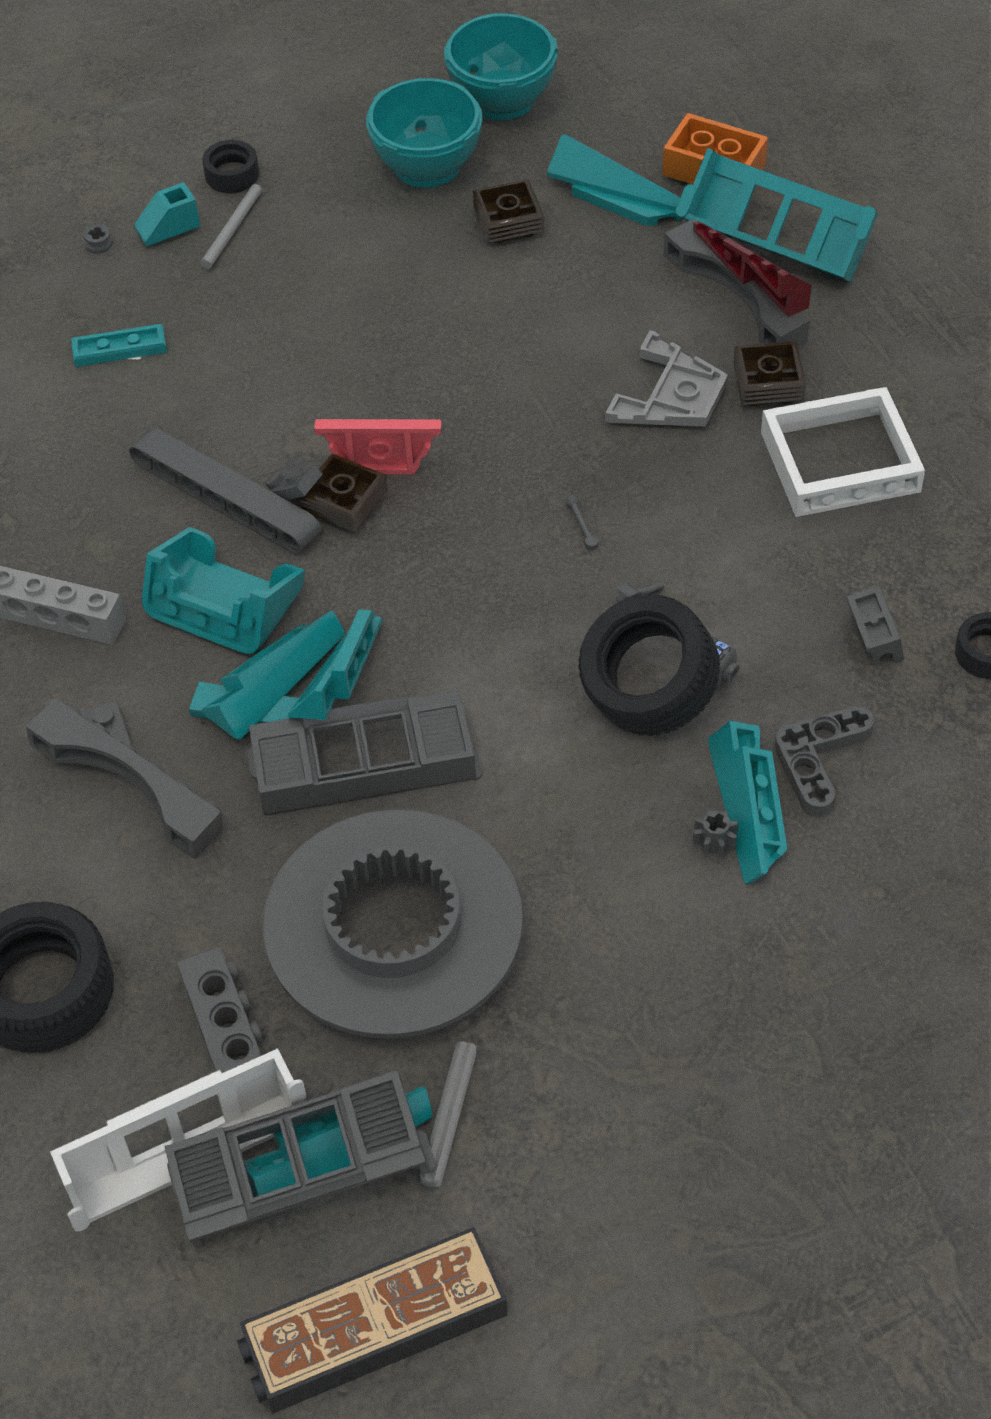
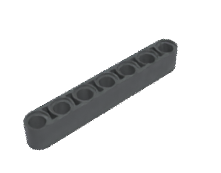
(225, 490)

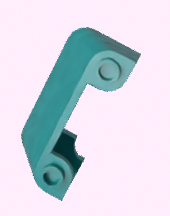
(212, 599)

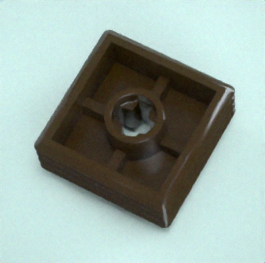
(508, 211)
(769, 373)
(344, 492)

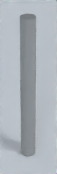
(231, 226)

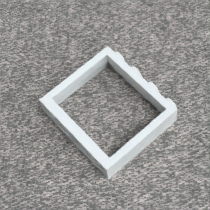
(847, 489)

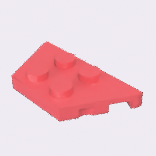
(380, 444)

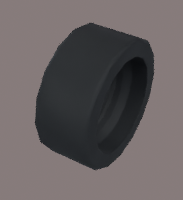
(232, 180)
(967, 656)

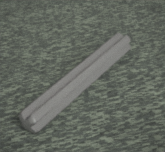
(449, 1111)

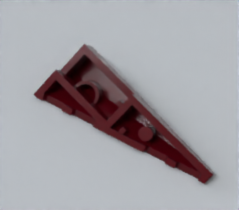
(783, 287)

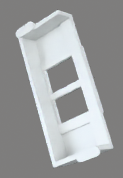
(100, 1167)

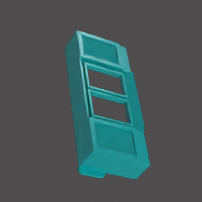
(723, 195)

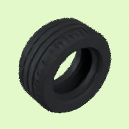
(623, 627)
(76, 1007)

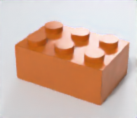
(695, 134)

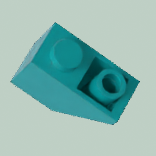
(168, 215)

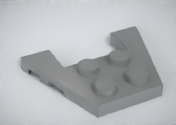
(681, 396)

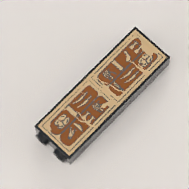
(371, 1320)

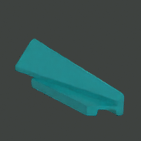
(610, 184)
(341, 669)
(270, 674)
(749, 796)
(320, 1147)

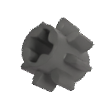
(715, 832)

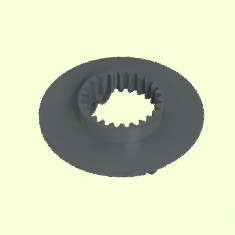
(388, 993)

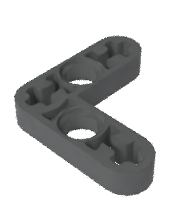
(806, 752)

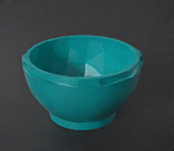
(511, 62)
(432, 154)

